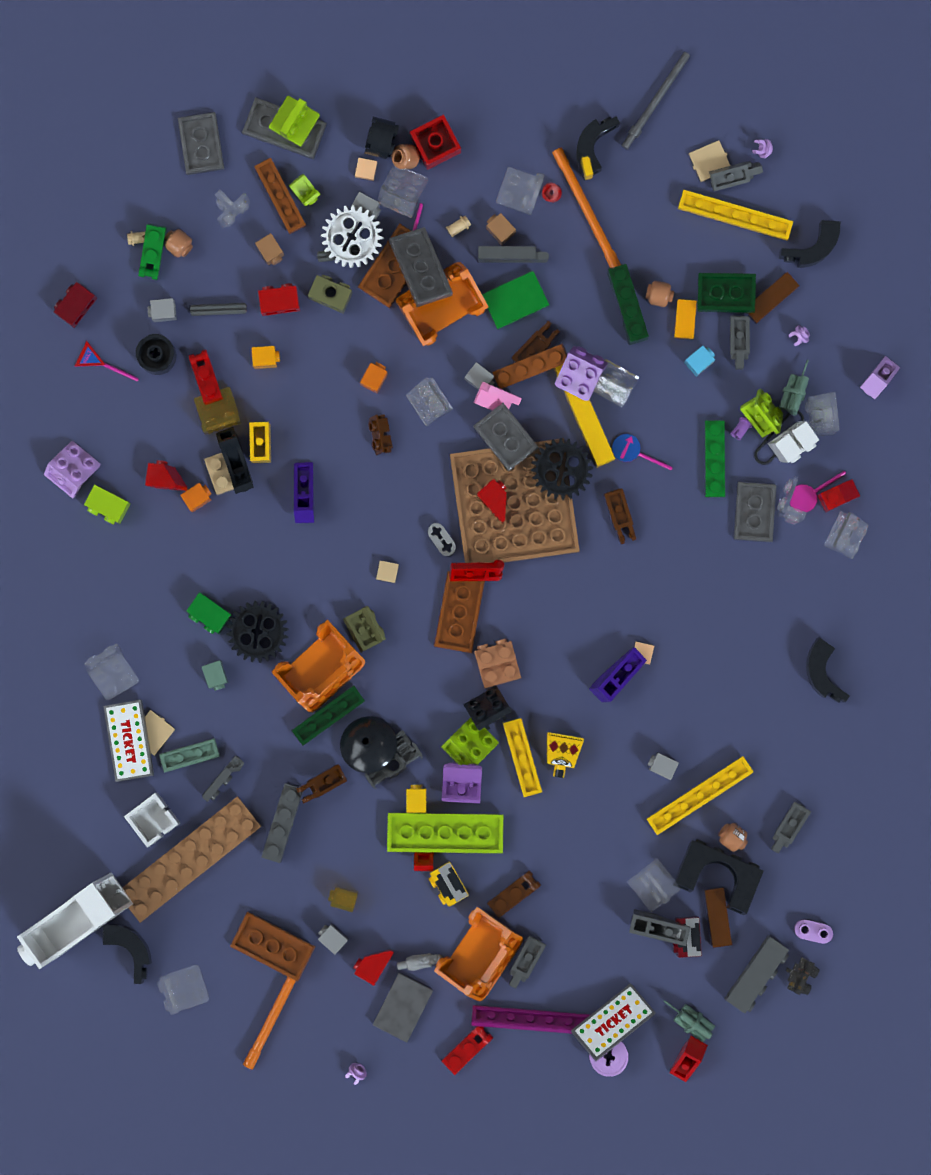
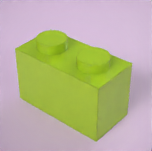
(106, 504)

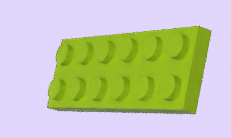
(445, 833)

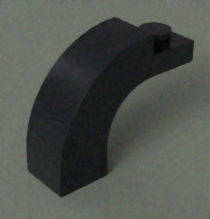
(589, 137)
(827, 239)
(235, 460)
(816, 671)
(128, 938)

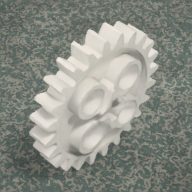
(366, 246)

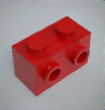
(279, 300)

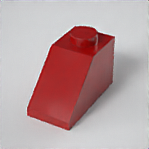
(164, 477)
(838, 495)
(494, 498)
(372, 965)
(688, 1058)

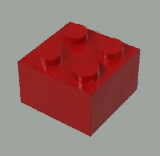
(435, 142)

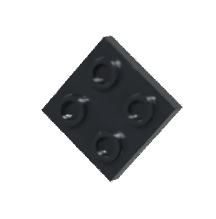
(487, 708)

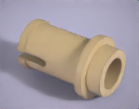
(458, 226)
(135, 238)

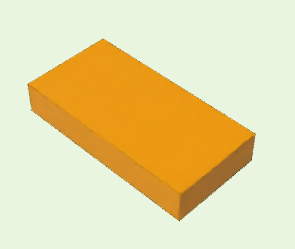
(685, 319)

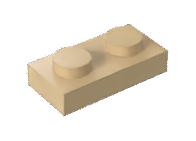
(219, 473)

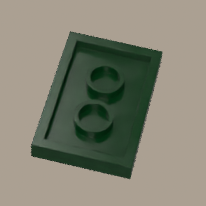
(726, 292)

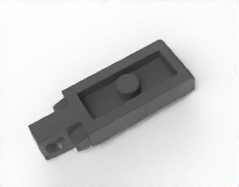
(734, 175)
(739, 340)
(223, 778)
(790, 826)
(526, 960)

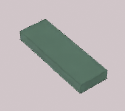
(189, 755)

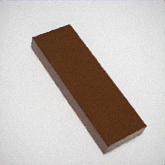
(773, 296)
(718, 917)

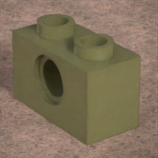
(338, 302)

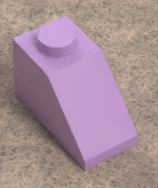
(880, 377)

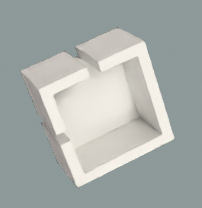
(793, 442)
(152, 819)

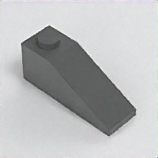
(658, 927)

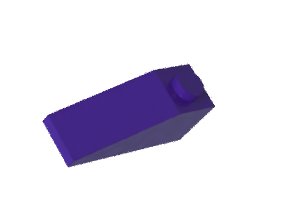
(304, 492)
(617, 676)

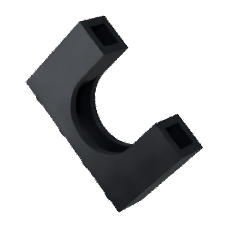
(745, 875)

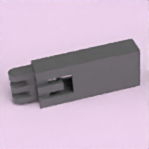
(511, 254)

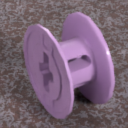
(616, 1064)

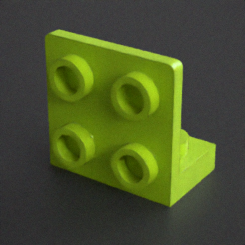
(469, 744)

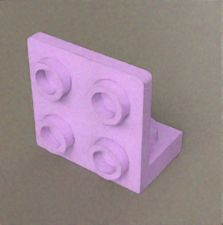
(71, 468)

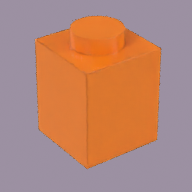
(374, 377)
(196, 497)

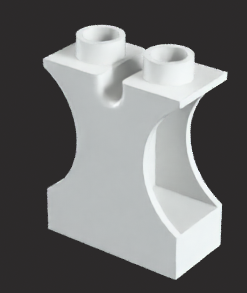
(73, 921)

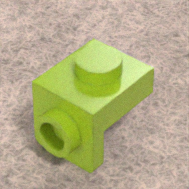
(304, 190)

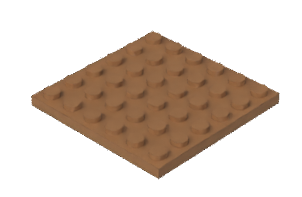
(533, 522)

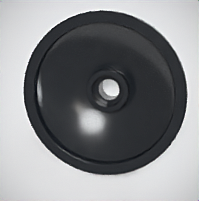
(375, 754)

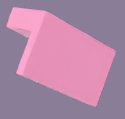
(492, 397)

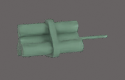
(794, 392)
(693, 1022)

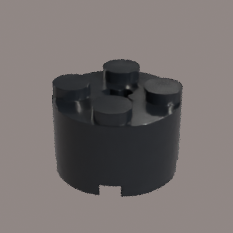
(380, 138)
(161, 364)

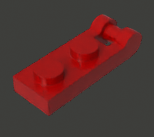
(205, 378)
(476, 571)
(466, 1050)

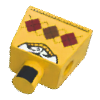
(562, 752)

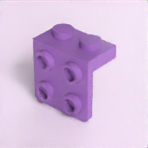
(580, 373)
(461, 783)

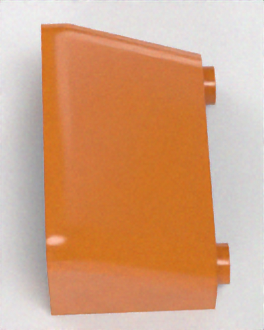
(435, 316)
(320, 669)
(480, 955)

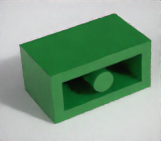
(209, 613)

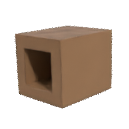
(500, 228)
(270, 250)

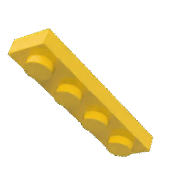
(522, 757)

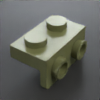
(364, 629)

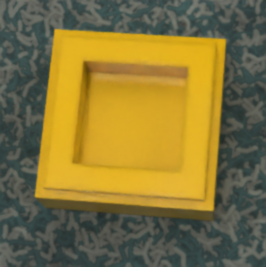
(587, 168)

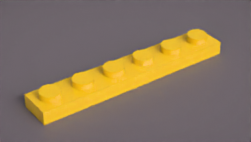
(735, 215)
(699, 795)

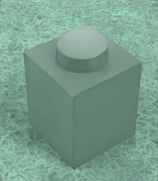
(215, 675)

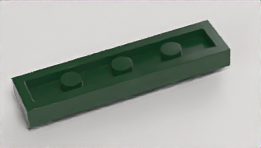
(328, 715)

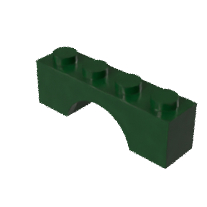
(628, 304)

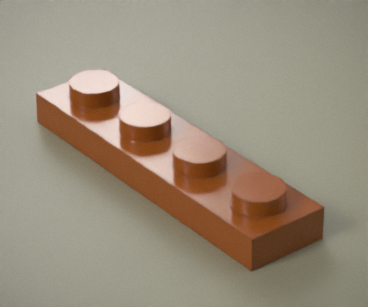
(280, 195)
(530, 366)

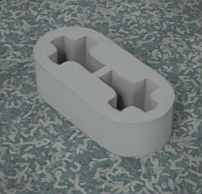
(438, 542)

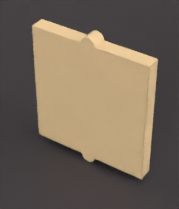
(708, 159)
(158, 731)

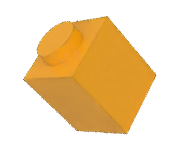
(265, 357)

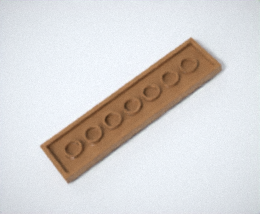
(190, 858)

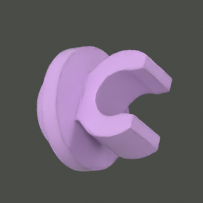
(765, 148)
(802, 334)
(357, 1071)

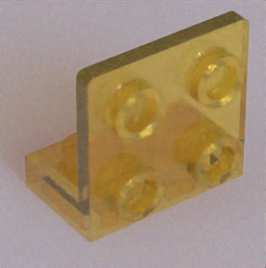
(219, 413)

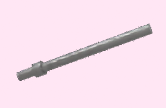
(635, 131)

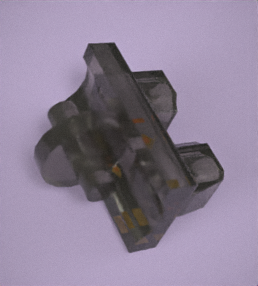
(799, 976)

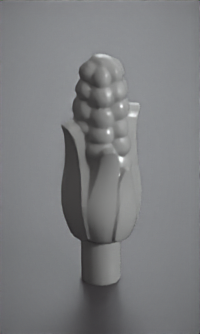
(418, 962)

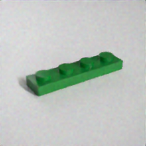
(714, 458)

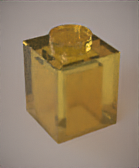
(343, 898)

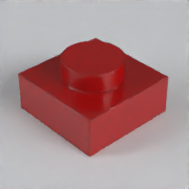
(423, 861)

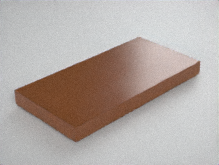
(385, 277)
(459, 615)
(272, 946)

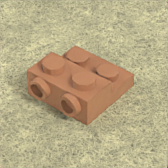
(497, 663)

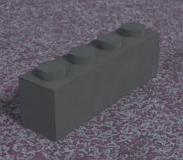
(282, 823)
(756, 974)

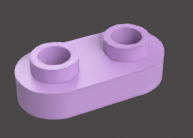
(813, 932)

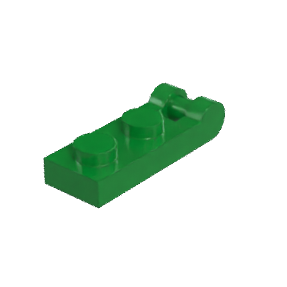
(152, 250)

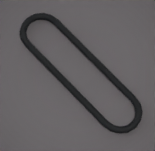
(769, 436)

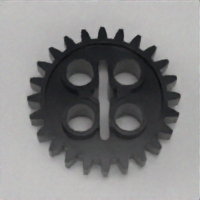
(579, 472)
(240, 628)

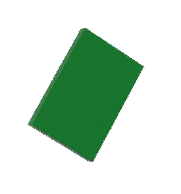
(515, 300)

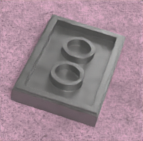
(201, 143)
(505, 436)
(755, 512)
(402, 1007)

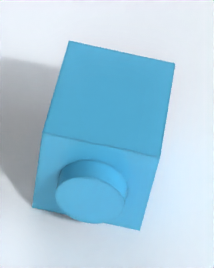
(700, 360)

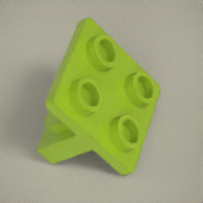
(294, 120)
(763, 414)

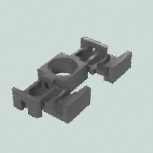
(407, 755)

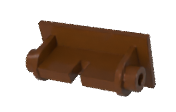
(378, 426)

